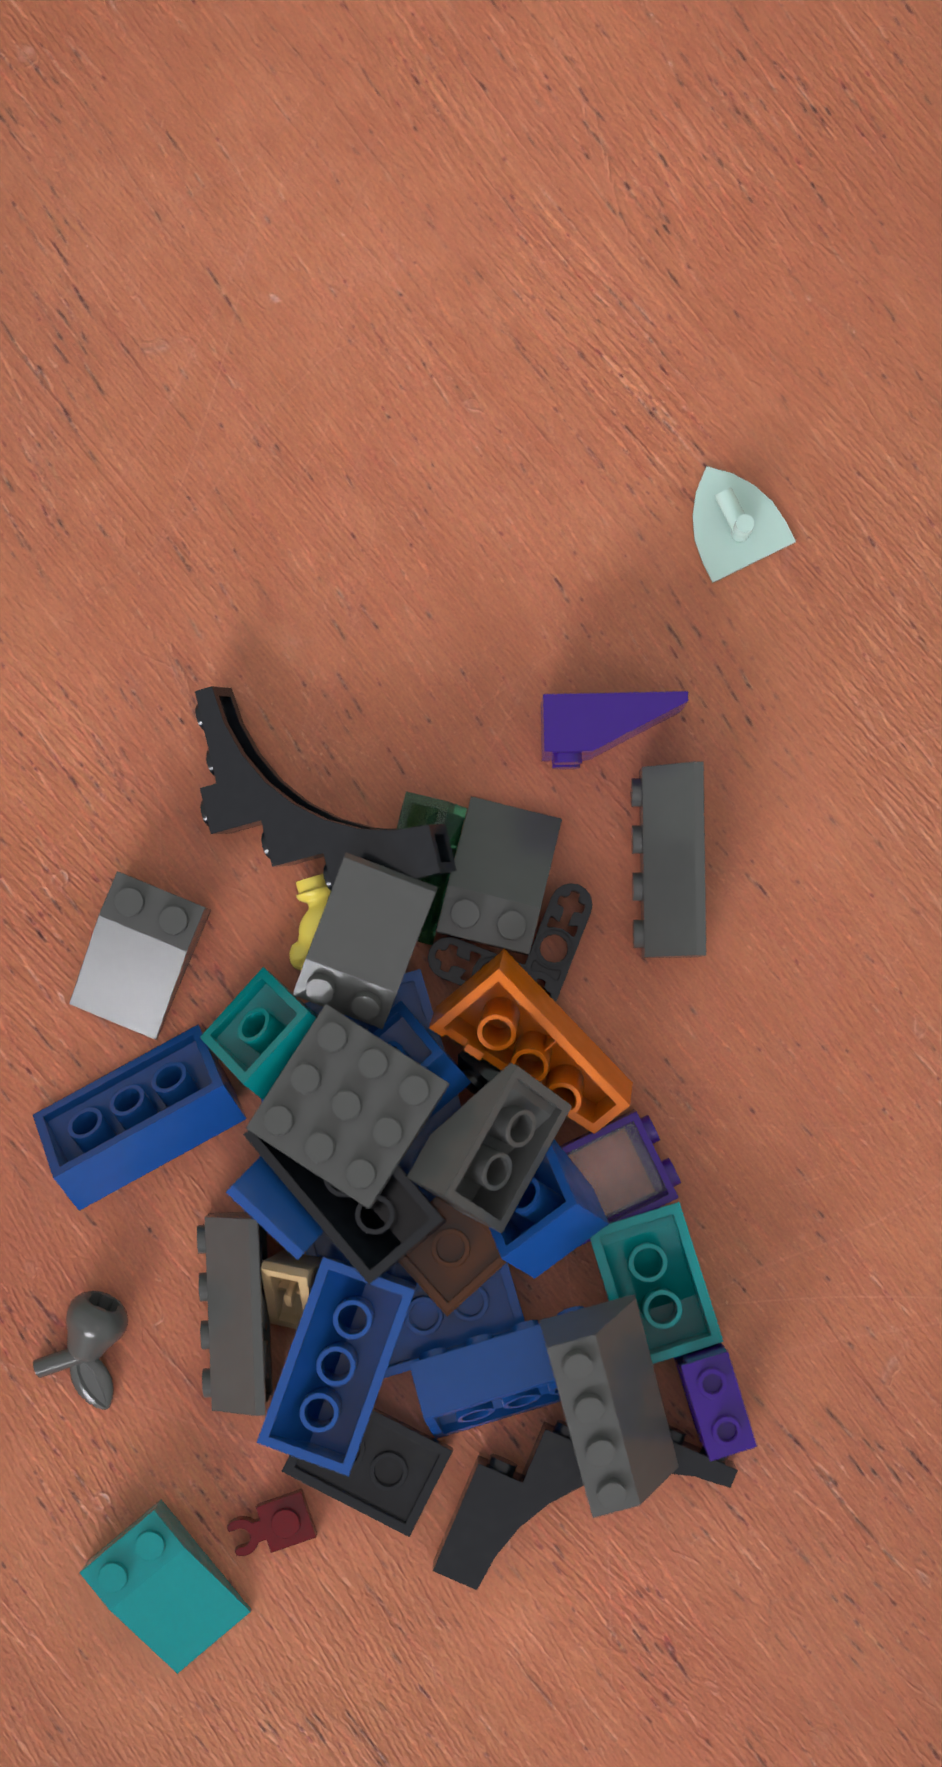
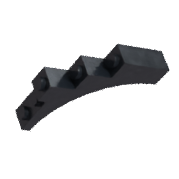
(294, 829)
(502, 1500)

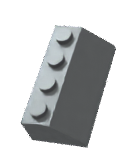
(670, 861)
(237, 1314)
(611, 1403)

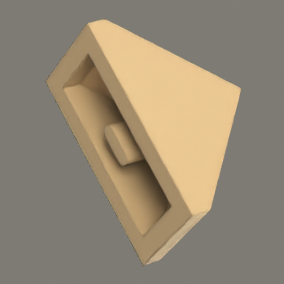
(288, 1286)

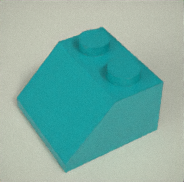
(259, 1032)

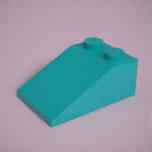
(659, 1265)
(165, 1587)

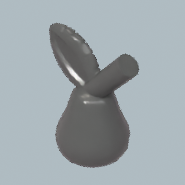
(93, 1326)

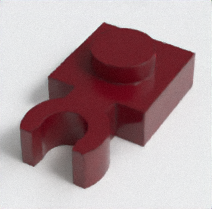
(281, 1522)

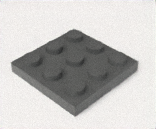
(347, 1106)

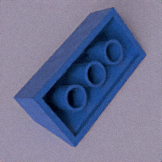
(137, 1118)
(336, 1365)
(485, 1379)

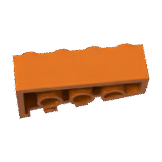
(512, 1020)

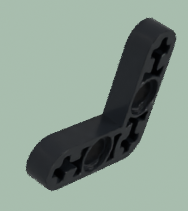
(536, 966)

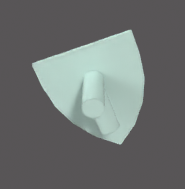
(735, 524)

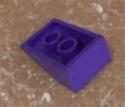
(591, 723)

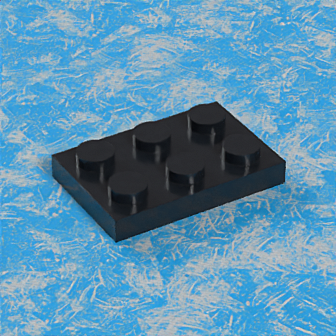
(389, 1474)

